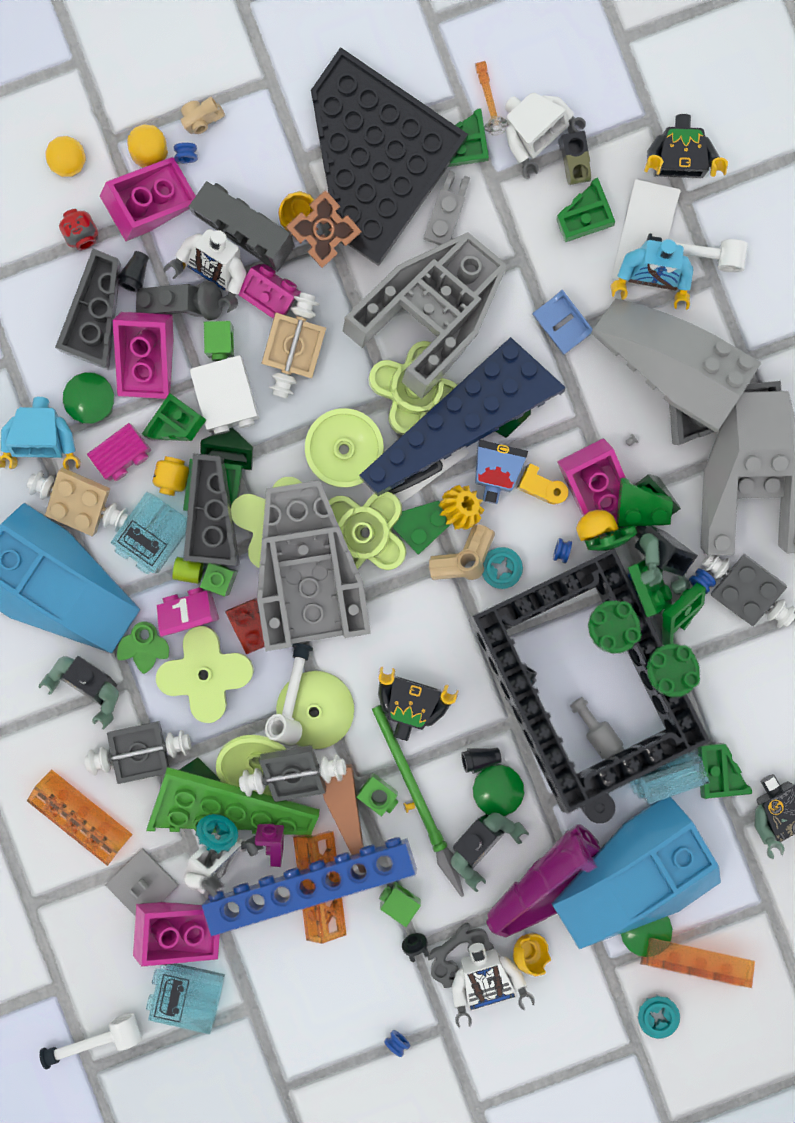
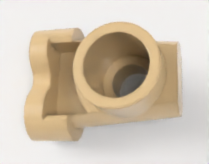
(197, 116)

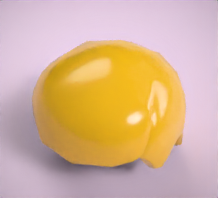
(147, 145)
(65, 156)
(293, 205)
(595, 524)
(531, 954)

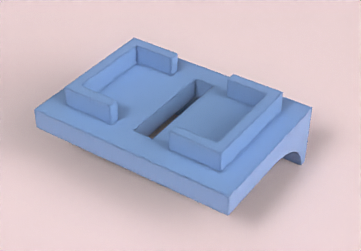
(554, 312)

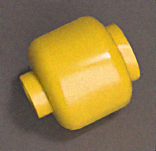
(170, 476)

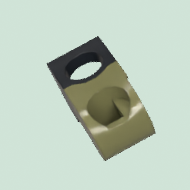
(575, 157)

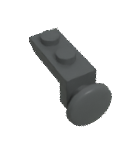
(181, 299)

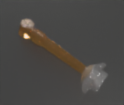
(496, 124)

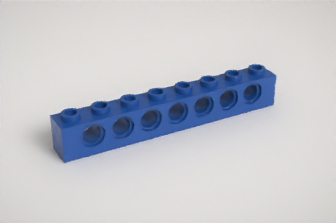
(222, 919)

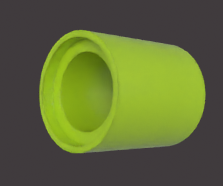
(187, 571)

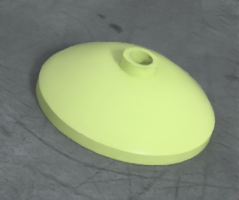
(342, 428)
(334, 706)
(242, 755)

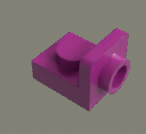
(273, 838)

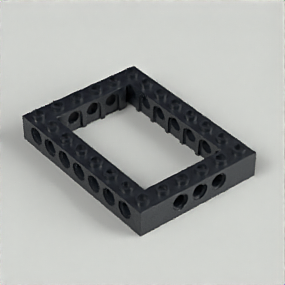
(681, 723)

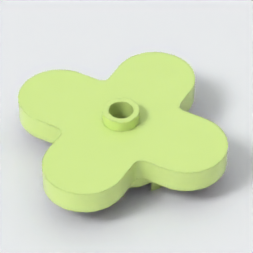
(406, 406)
(249, 514)
(377, 515)
(225, 672)

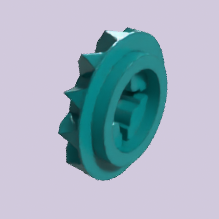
(513, 563)
(223, 826)
(661, 1028)

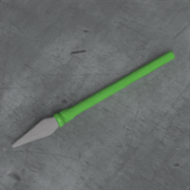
(440, 847)

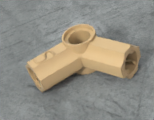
(474, 550)

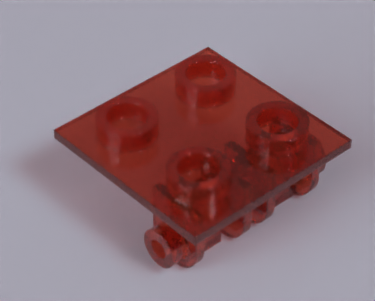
(247, 625)

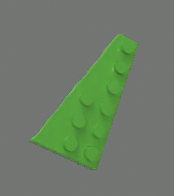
(189, 798)

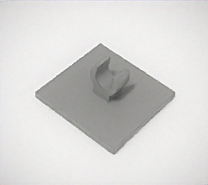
(141, 882)

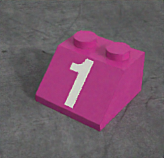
(187, 612)

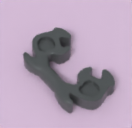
(440, 967)

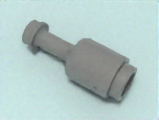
(600, 734)

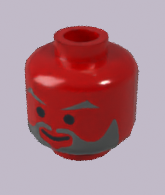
(78, 229)

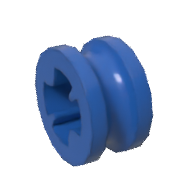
(185, 152)
(562, 550)
(703, 578)
(397, 1043)

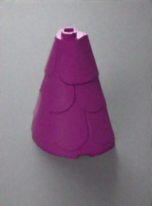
(531, 897)

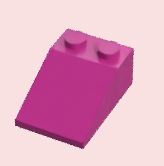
(147, 198)
(143, 354)
(594, 477)
(172, 934)

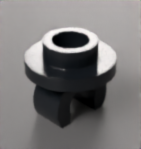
(414, 945)

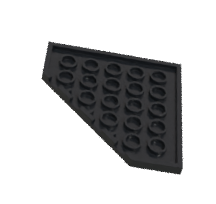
(378, 150)

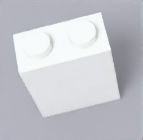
(224, 395)

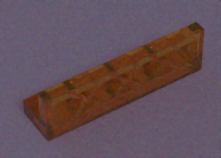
(79, 815)
(318, 916)
(699, 963)

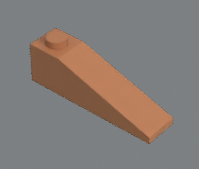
(343, 805)

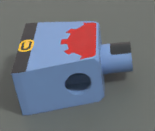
(497, 468)

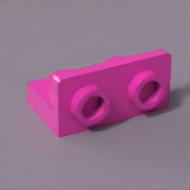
(268, 290)

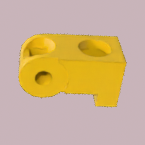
(542, 488)

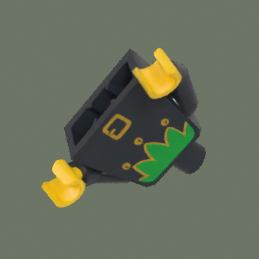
(684, 152)
(411, 703)

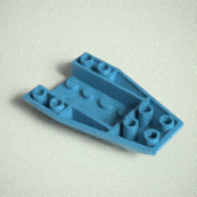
(58, 584)
(641, 875)

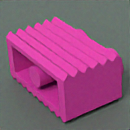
(119, 453)

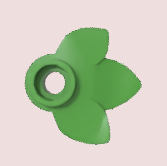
(143, 650)

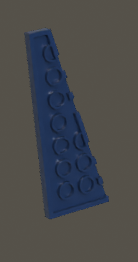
(487, 398)

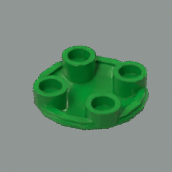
(88, 398)
(612, 539)
(614, 627)
(673, 670)
(498, 790)
(638, 938)

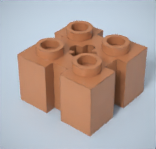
(340, 230)

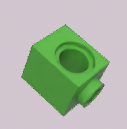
(218, 340)
(218, 579)
(371, 785)
(399, 903)

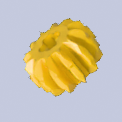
(461, 507)

